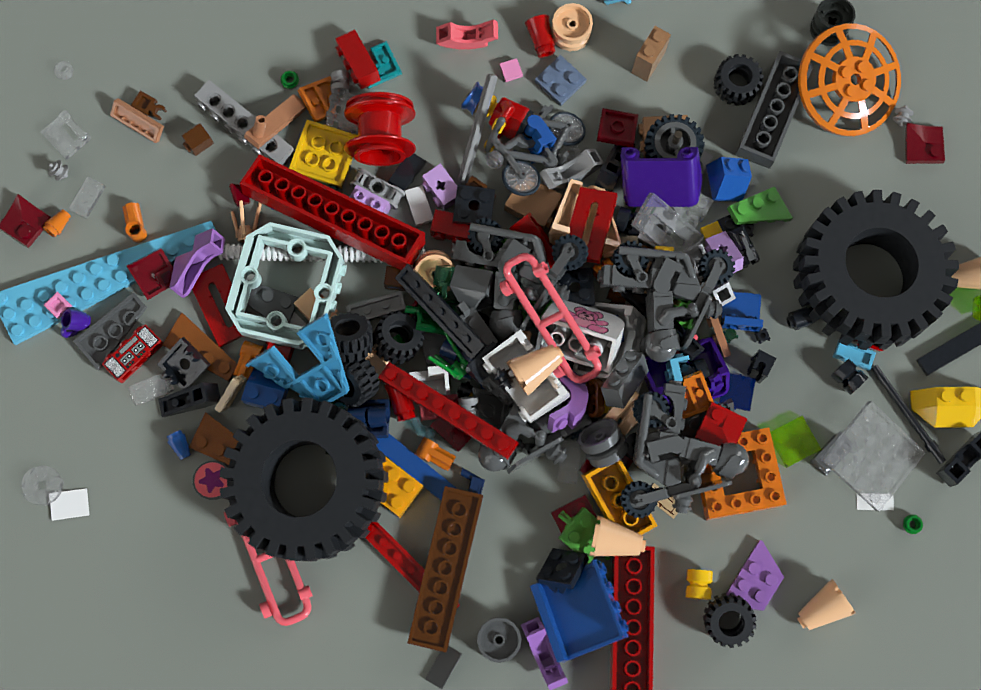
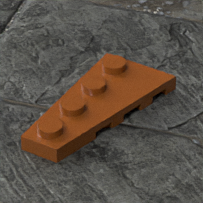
(220, 362)
(213, 439)

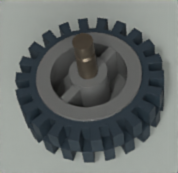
(672, 135)

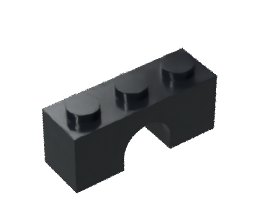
(959, 464)

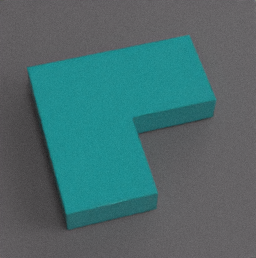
(386, 63)

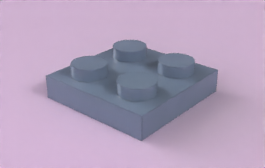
(560, 80)

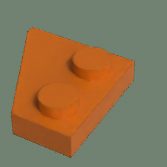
(316, 98)
(696, 393)

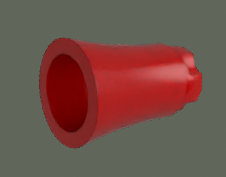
(541, 35)
(401, 405)

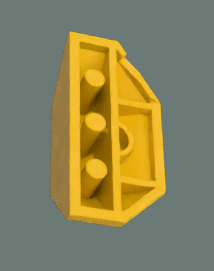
(947, 406)

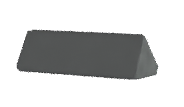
(443, 667)

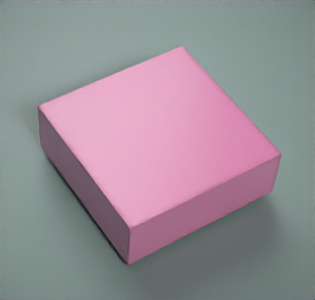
(511, 70)
(57, 305)

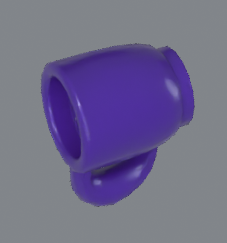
(74, 321)

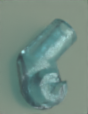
(421, 430)

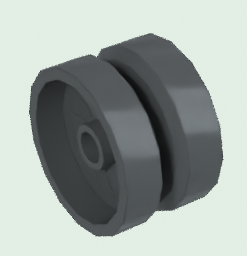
(603, 443)
(511, 640)

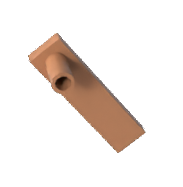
(274, 122)

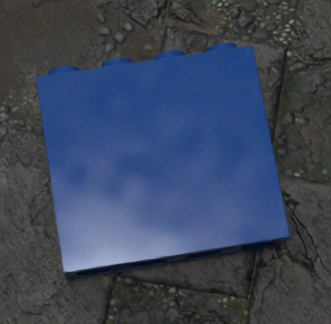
(582, 616)

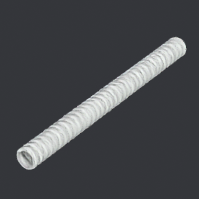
(348, 253)

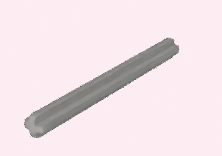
(477, 128)

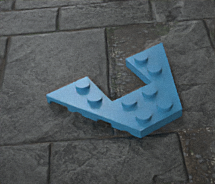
(321, 382)

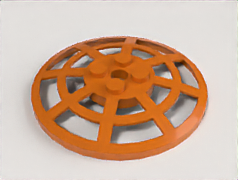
(842, 82)

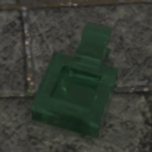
(442, 279)

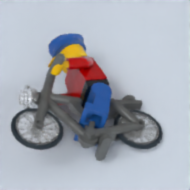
(526, 132)

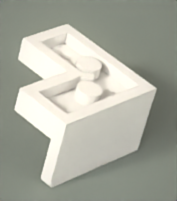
(435, 378)

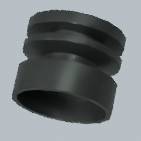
(831, 14)

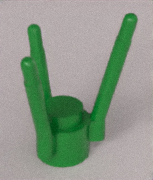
(457, 369)

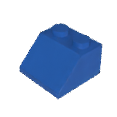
(729, 178)
(262, 391)

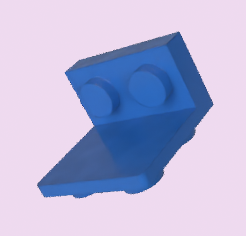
(742, 313)

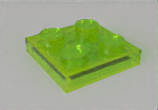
(794, 441)

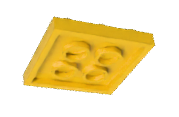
(322, 154)

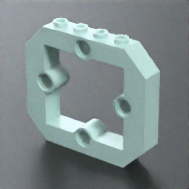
(288, 239)

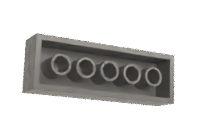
(773, 112)

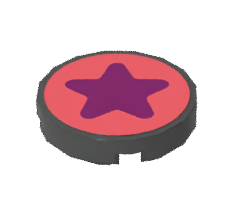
(208, 480)

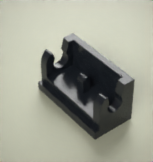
(762, 363)

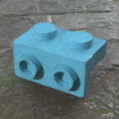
(673, 369)

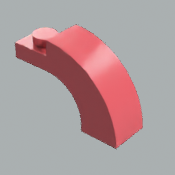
(466, 37)

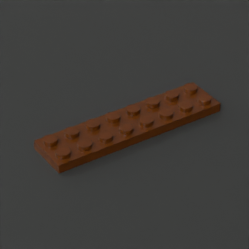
(445, 569)

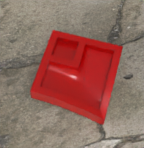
(720, 425)

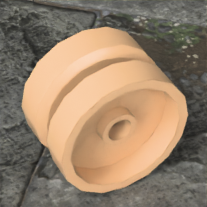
(571, 27)
(427, 264)
(625, 414)

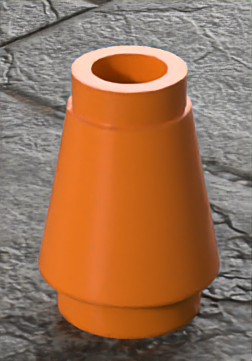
(56, 224)

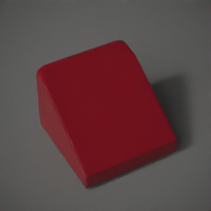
(238, 195)

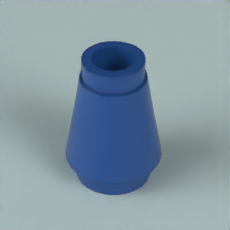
(179, 444)

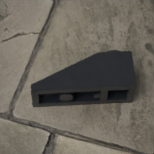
(611, 169)
(190, 399)

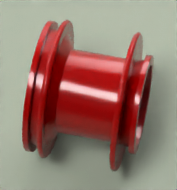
(379, 128)

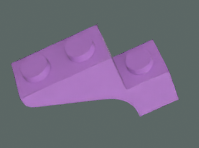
(191, 264)

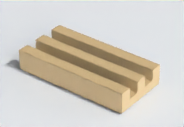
(230, 393)

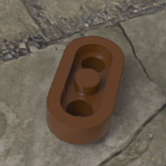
(595, 403)

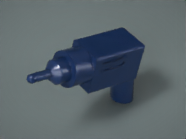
(476, 483)

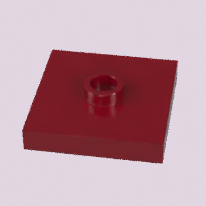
(617, 127)

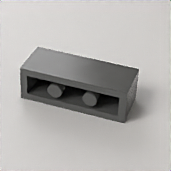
(625, 379)

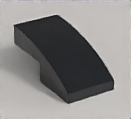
(406, 172)

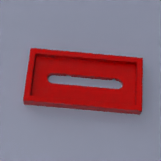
(606, 205)
(218, 276)

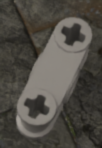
(368, 181)

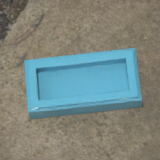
(859, 357)

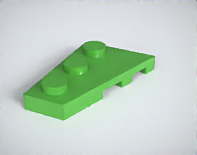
(760, 208)

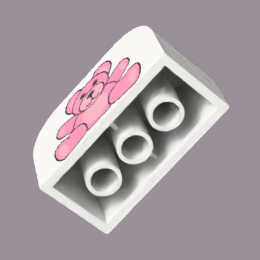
(597, 326)

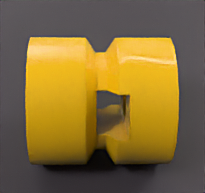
(699, 584)

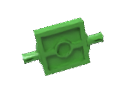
(579, 532)

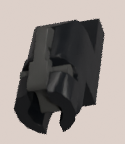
(740, 239)

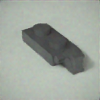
(476, 323)

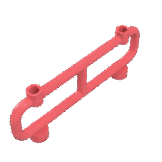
(511, 286)
(269, 607)

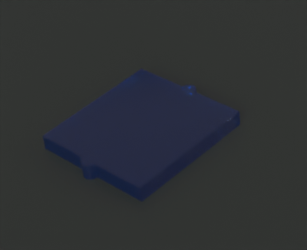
(741, 391)

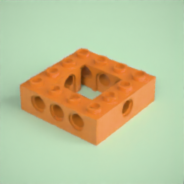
(771, 490)

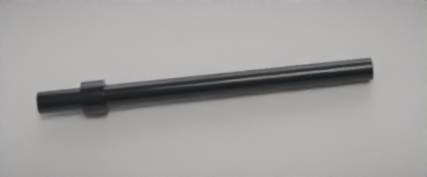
(930, 445)

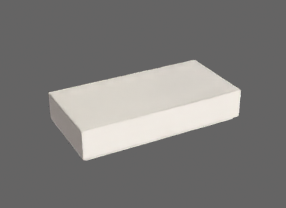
(419, 205)

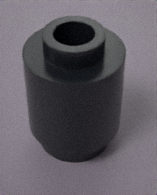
(799, 318)

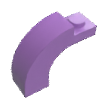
(575, 409)
(543, 653)

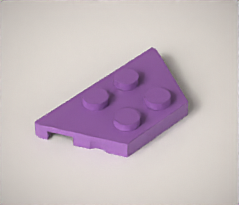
(757, 578)

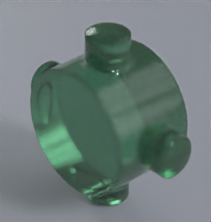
(730, 334)

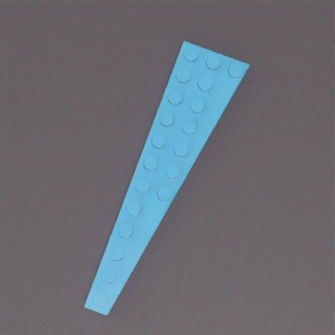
(83, 285)

